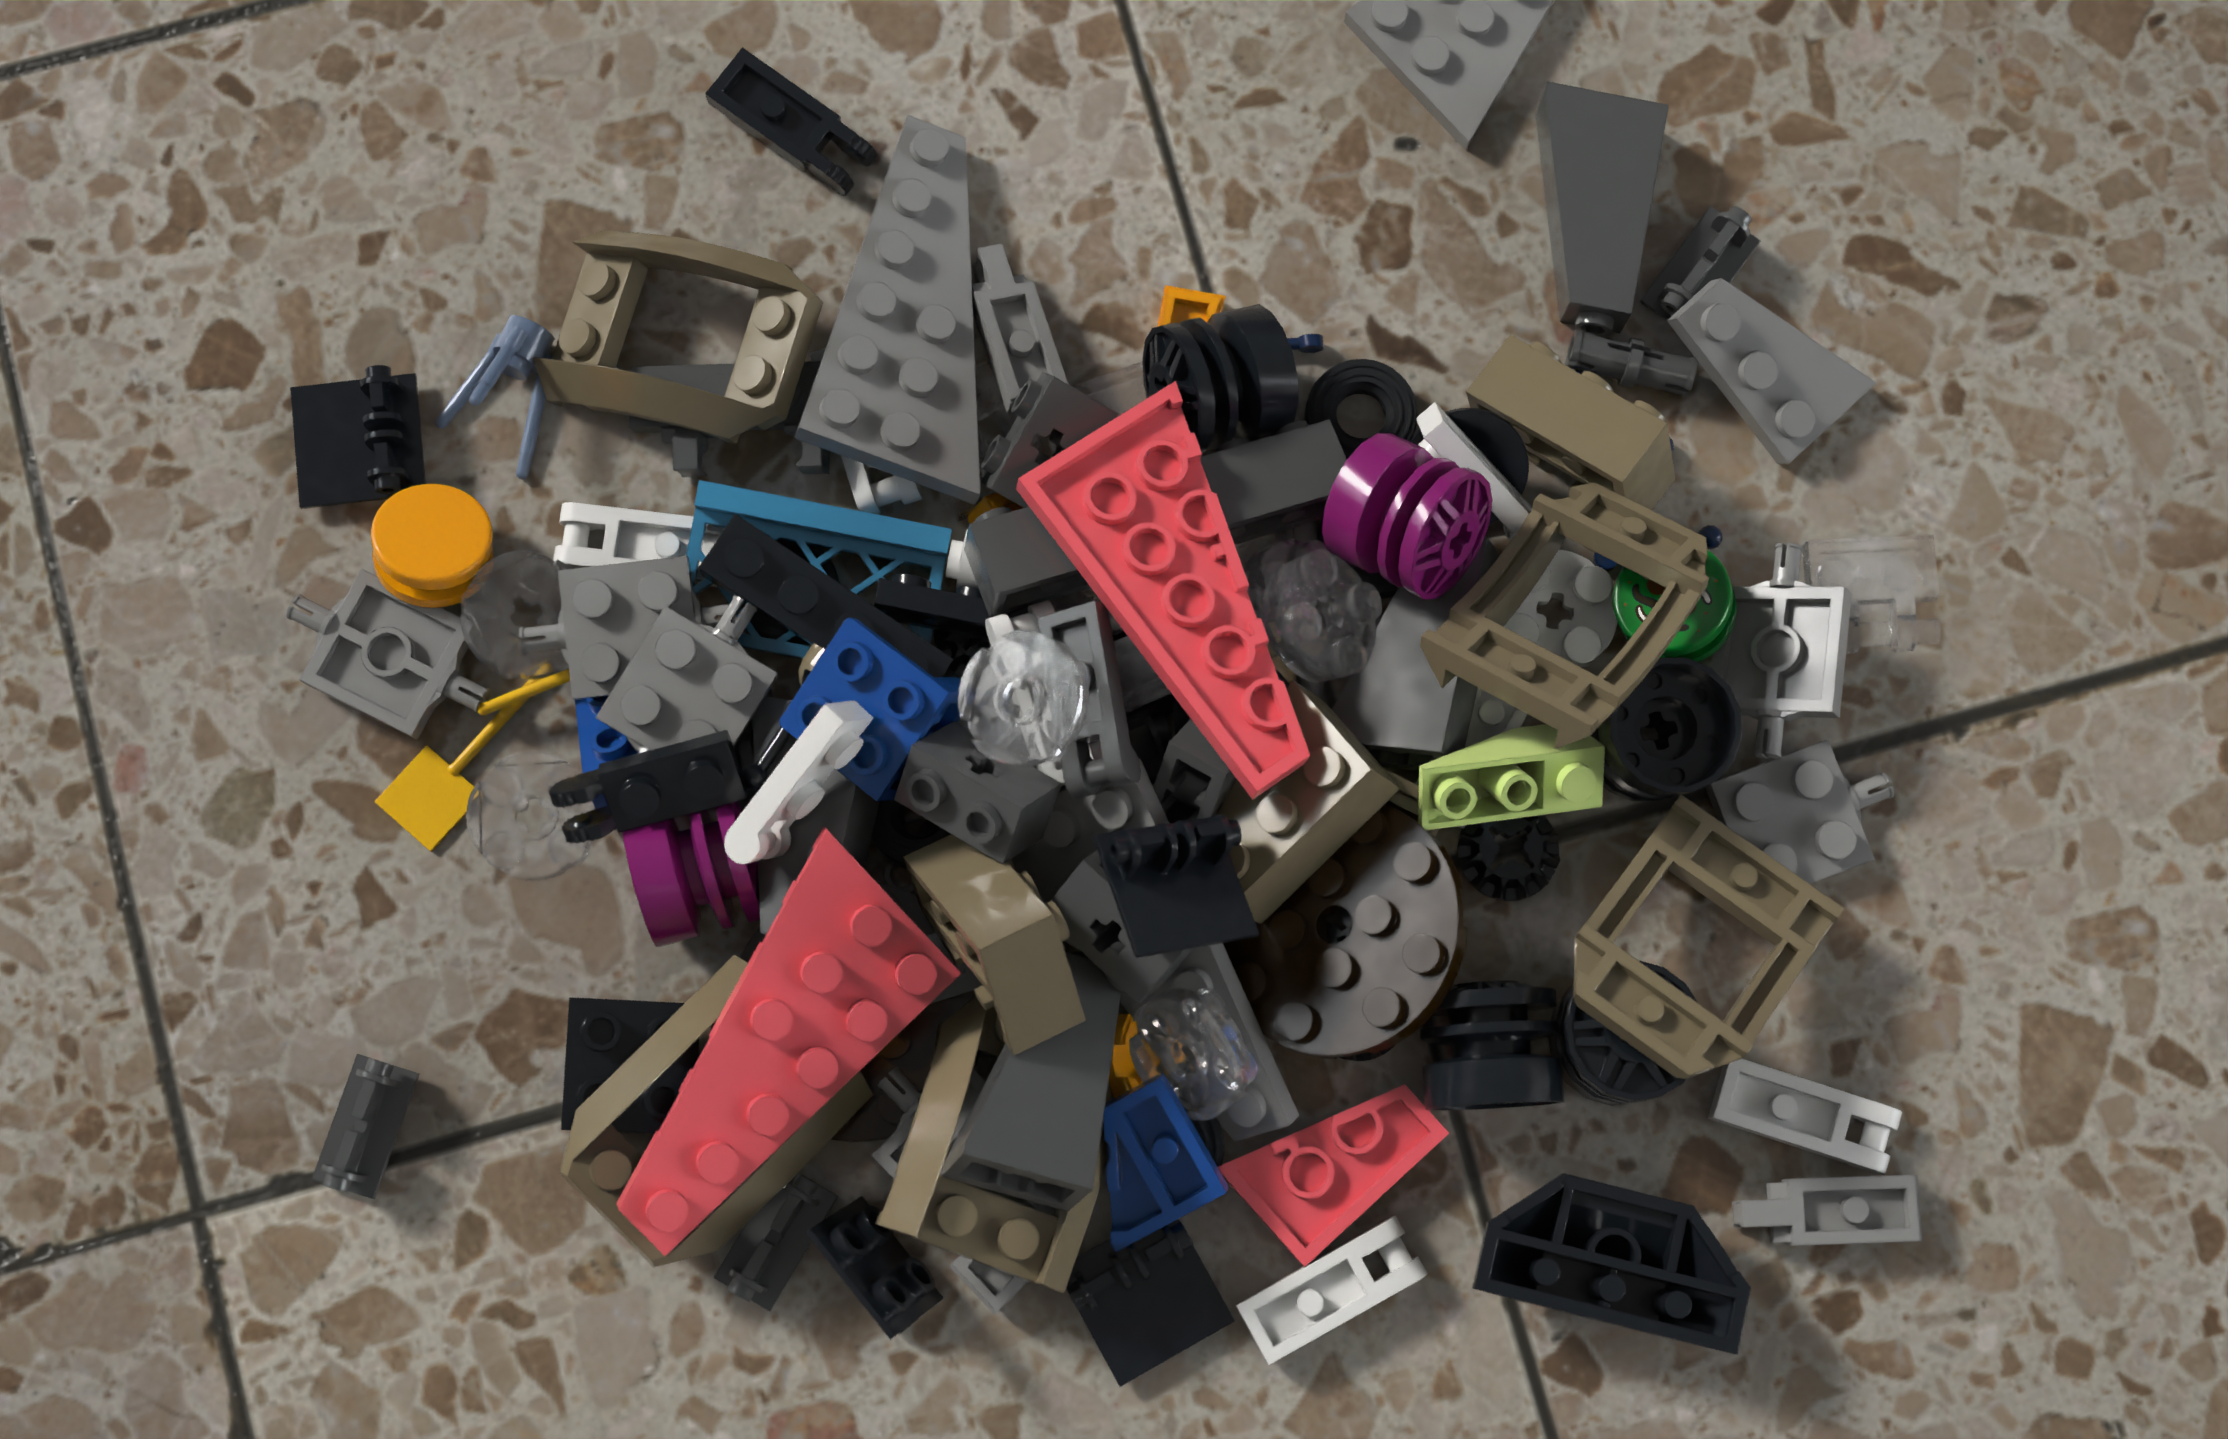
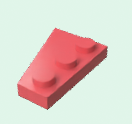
(1334, 1170)

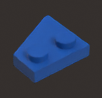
(1154, 1162)

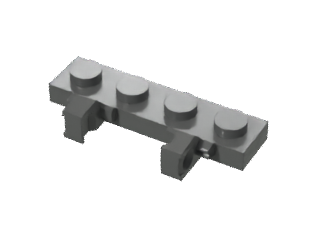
(690, 445)

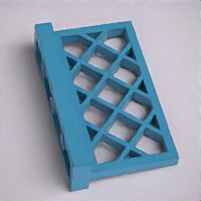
(818, 526)

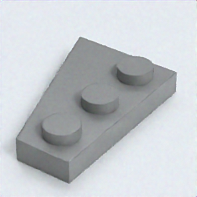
(1767, 368)

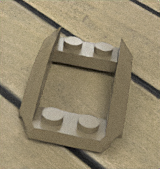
(602, 310)
(1535, 679)
(1739, 880)
(602, 1160)
(959, 1214)

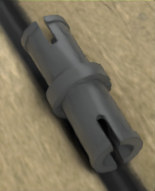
(1631, 363)

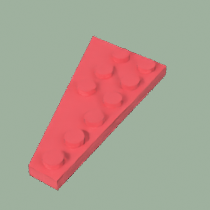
(1162, 561)
(804, 1018)

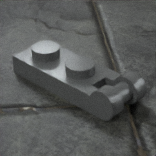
(1090, 638)

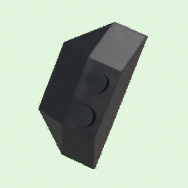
(1616, 1262)

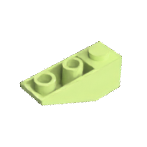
(1511, 779)

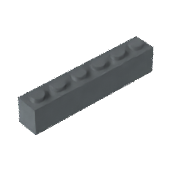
(1259, 485)

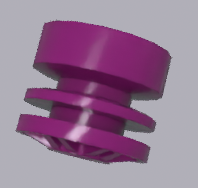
(1407, 515)
(689, 869)

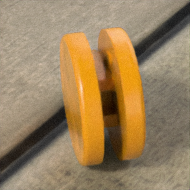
(430, 544)

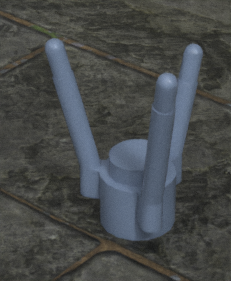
(513, 355)

